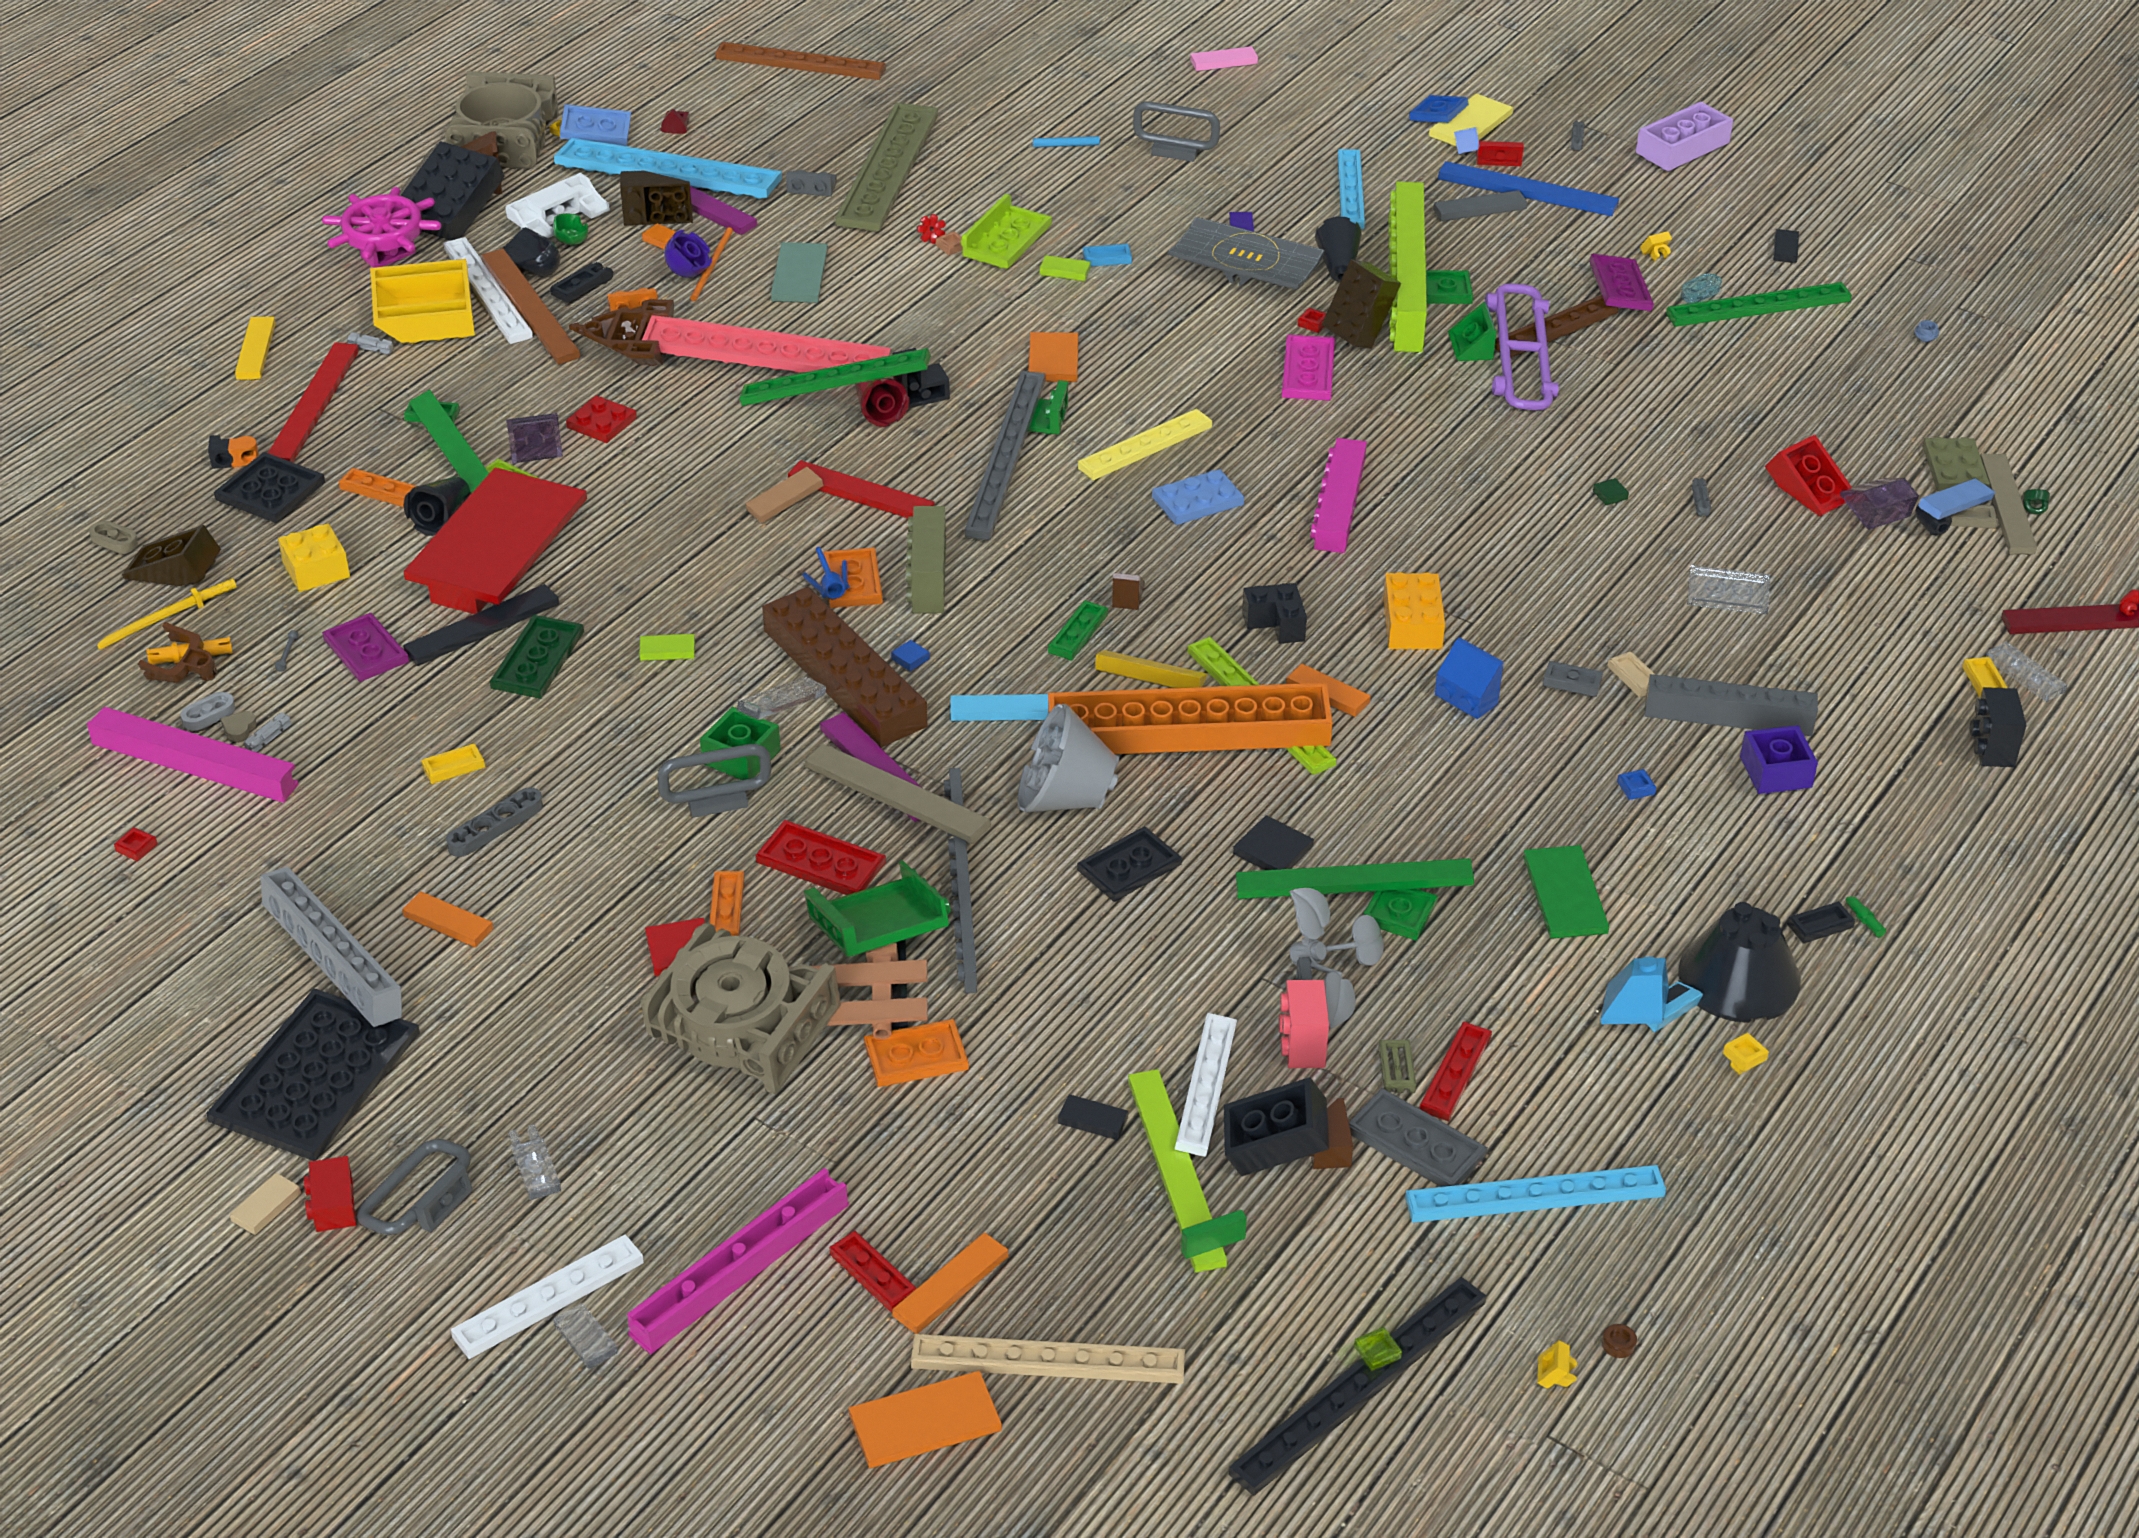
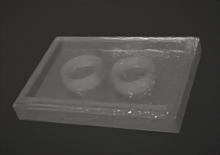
(1728, 589)

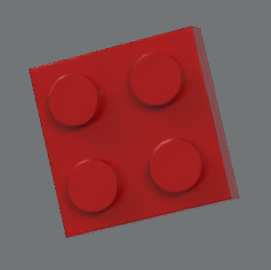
(601, 419)

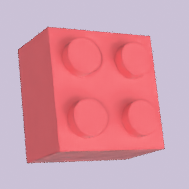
(1304, 1024)

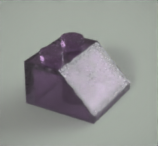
(534, 438)
(1881, 501)

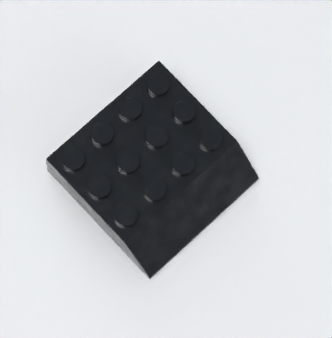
(457, 182)

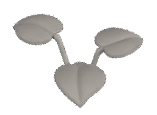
(1314, 914)

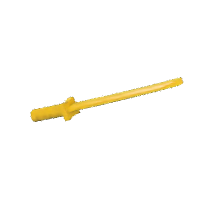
(196, 598)

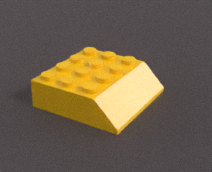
(423, 301)

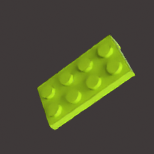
(1003, 233)

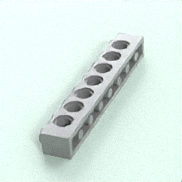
(331, 946)

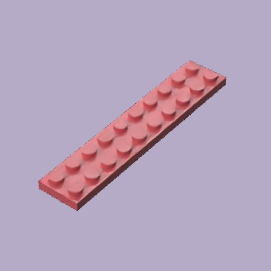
(755, 346)

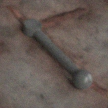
(281, 665)

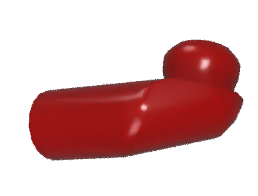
(2129, 602)

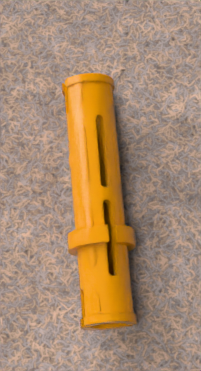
(175, 652)

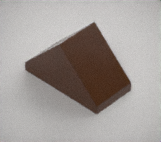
(1127, 591)

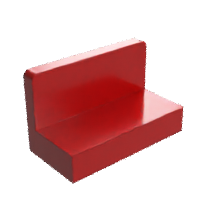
(1499, 153)

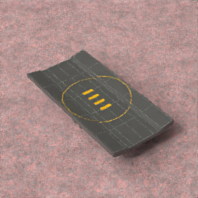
(1247, 254)

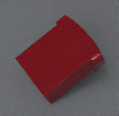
(675, 122)

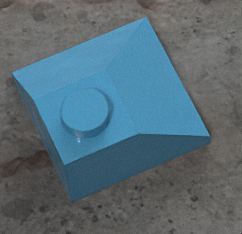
(1637, 993)

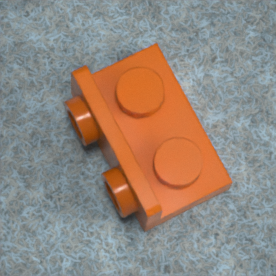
(630, 299)

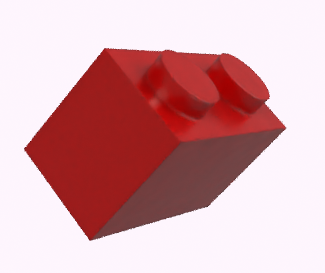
(331, 1194)

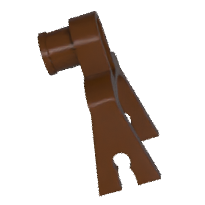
(194, 660)

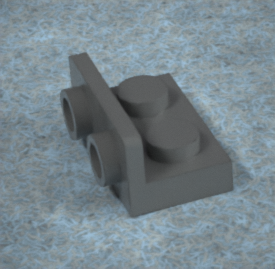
(811, 183)

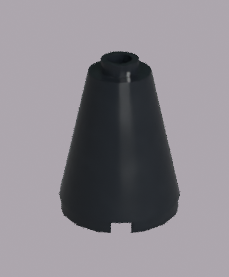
(1341, 243)
(435, 503)

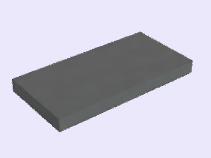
(1416, 1139)

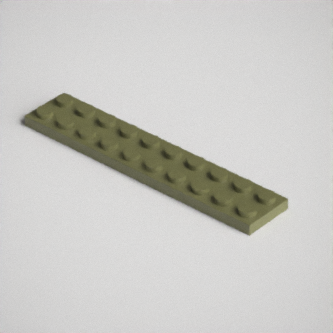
(887, 167)

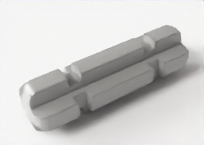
(371, 343)
(267, 732)

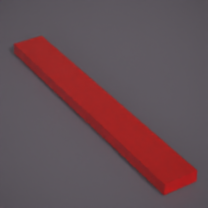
(314, 401)

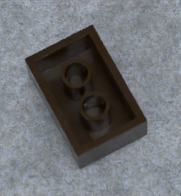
(1361, 304)

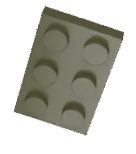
(1954, 461)

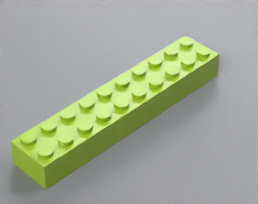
(1407, 266)

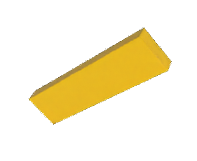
(255, 348)

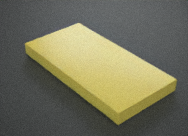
(1480, 113)

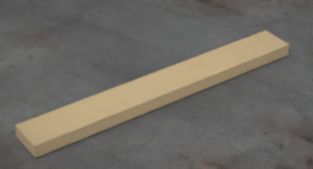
(1048, 1358)

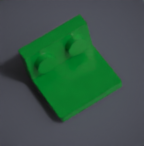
(1051, 413)

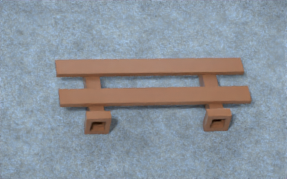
(881, 972)

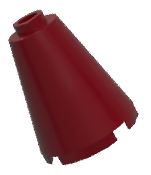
(882, 400)

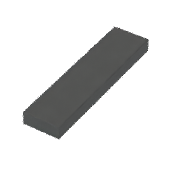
(1480, 205)

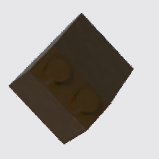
(175, 559)

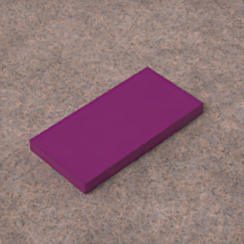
(1621, 282)

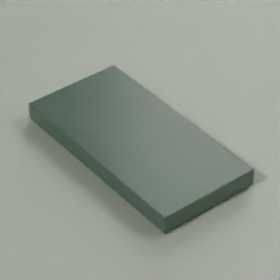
(799, 272)

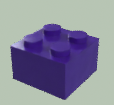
(1778, 759)

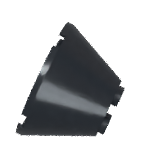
(1742, 966)

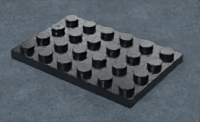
(312, 1075)

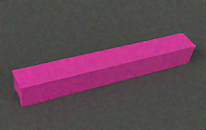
(193, 754)
(736, 1261)

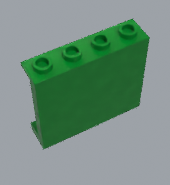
(879, 913)

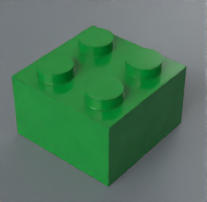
(736, 730)

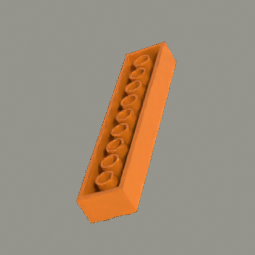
(1205, 717)

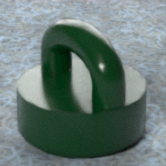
(2036, 497)

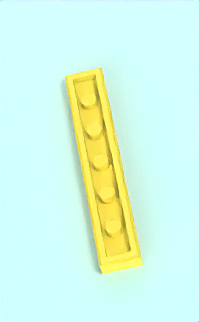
(1144, 444)

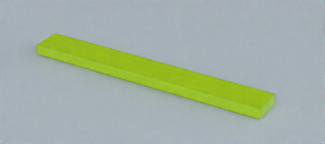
(1230, 673)
(1174, 1165)

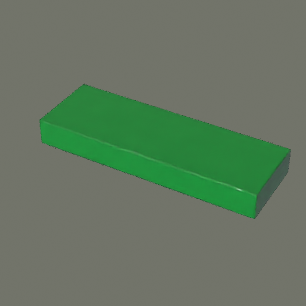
(1078, 630)

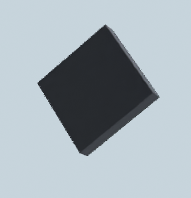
(1273, 845)

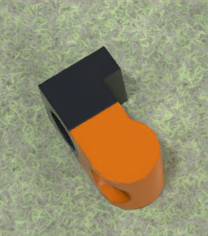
(231, 452)

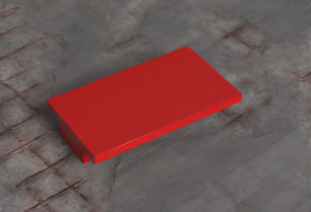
(493, 539)

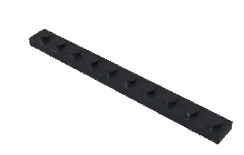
(1354, 1388)

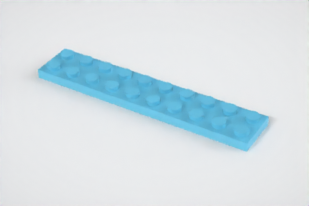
(699, 171)

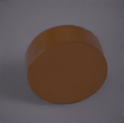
(1619, 1341)

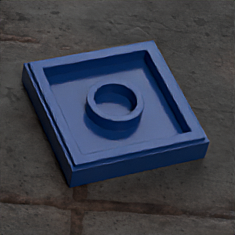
(1438, 108)

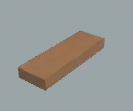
(784, 494)

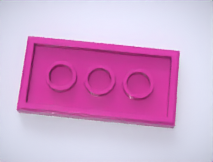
(1308, 367)

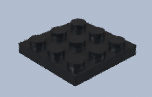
(269, 487)

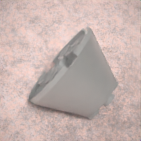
(1068, 766)

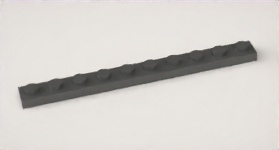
(1005, 456)
(961, 887)

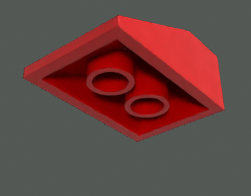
(1809, 475)

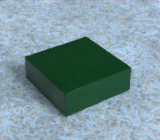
(1610, 491)

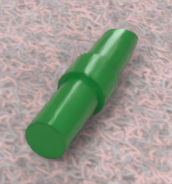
(1866, 916)

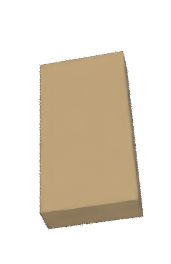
(1631, 672)
(265, 1203)

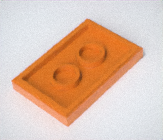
(1054, 355)
(861, 577)
(916, 1053)

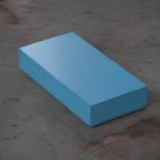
(1107, 254)

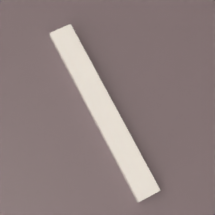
(490, 292)

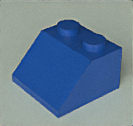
(1470, 679)

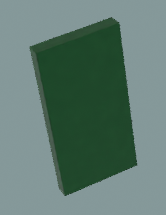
(537, 656)

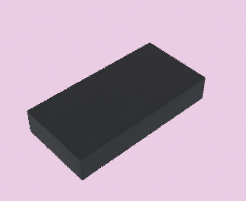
(1786, 246)
(1821, 922)
(1093, 1117)

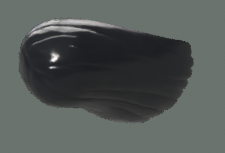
(533, 252)

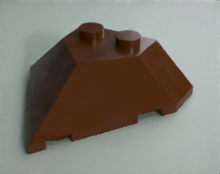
(624, 330)

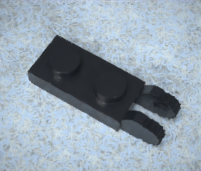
(581, 282)

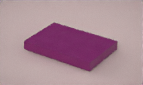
(365, 647)

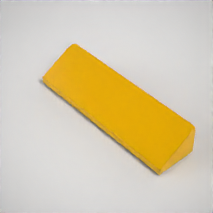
(1148, 670)

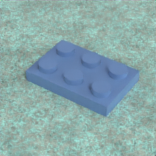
(595, 124)
(1198, 496)

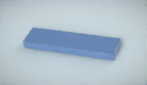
(1956, 498)

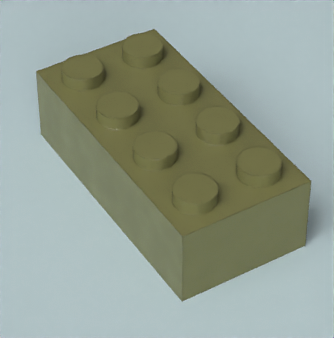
(926, 559)

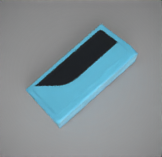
(1679, 1001)

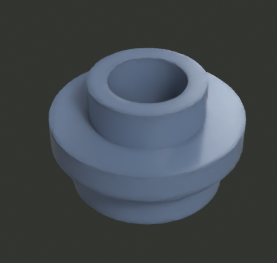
(1927, 330)

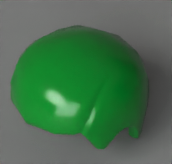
(569, 229)

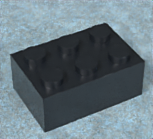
(1276, 1126)

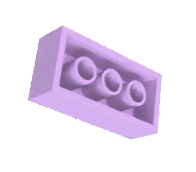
(1684, 136)

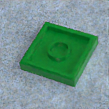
(1448, 287)
(1402, 911)

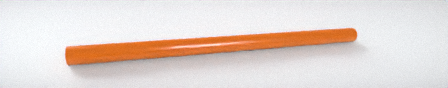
(715, 257)

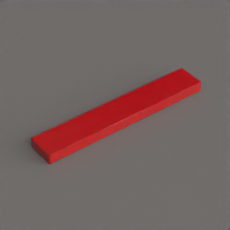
(864, 491)

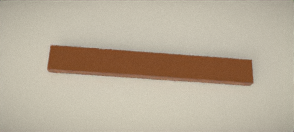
(800, 60)
(530, 306)

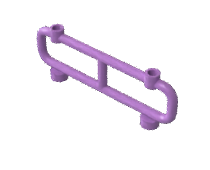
(1503, 384)

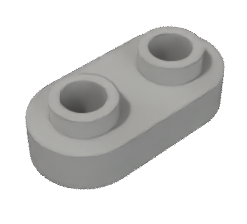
(207, 711)

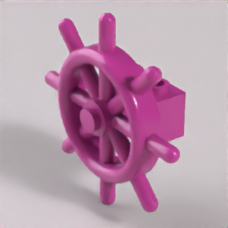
(382, 234)

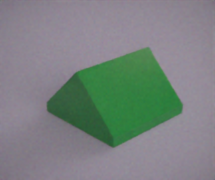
(1474, 335)

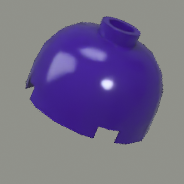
(687, 254)

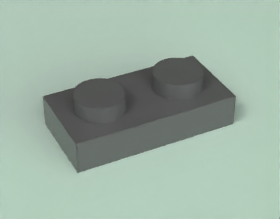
(1572, 678)

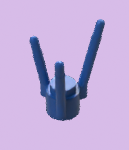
(832, 583)

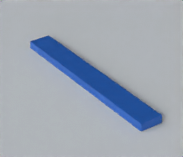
(1529, 188)

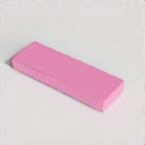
(1224, 58)

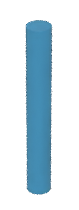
(1066, 141)

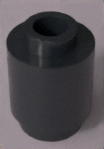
(1933, 526)

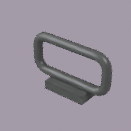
(1172, 146)
(717, 797)
(435, 1203)

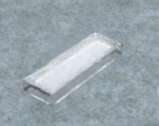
(2027, 671)

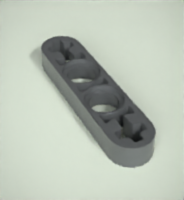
(467, 839)

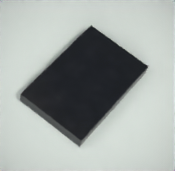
(1129, 863)

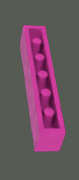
(1338, 495)

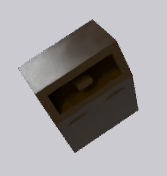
(654, 199)

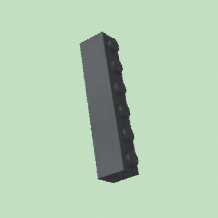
(1729, 704)

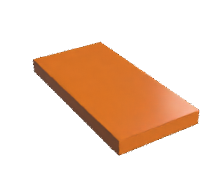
(924, 1419)

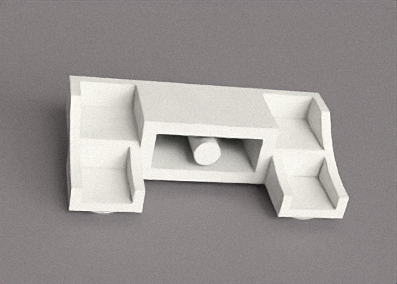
(567, 196)

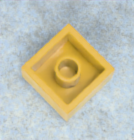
(314, 557)

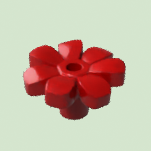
(931, 228)

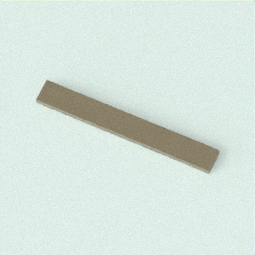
(898, 793)

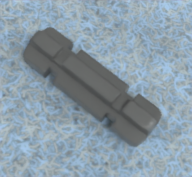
(1577, 135)
(1701, 496)

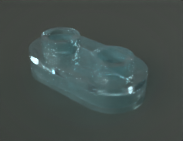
(1701, 288)

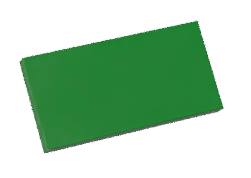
(1565, 892)

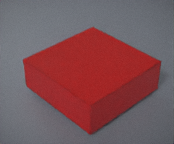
(1312, 320)
(135, 844)

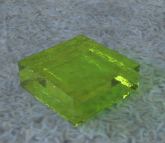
(1377, 1348)

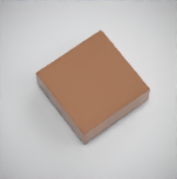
(950, 243)

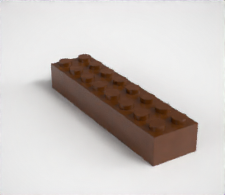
(846, 665)

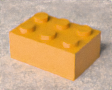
(1413, 611)

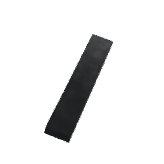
(481, 624)

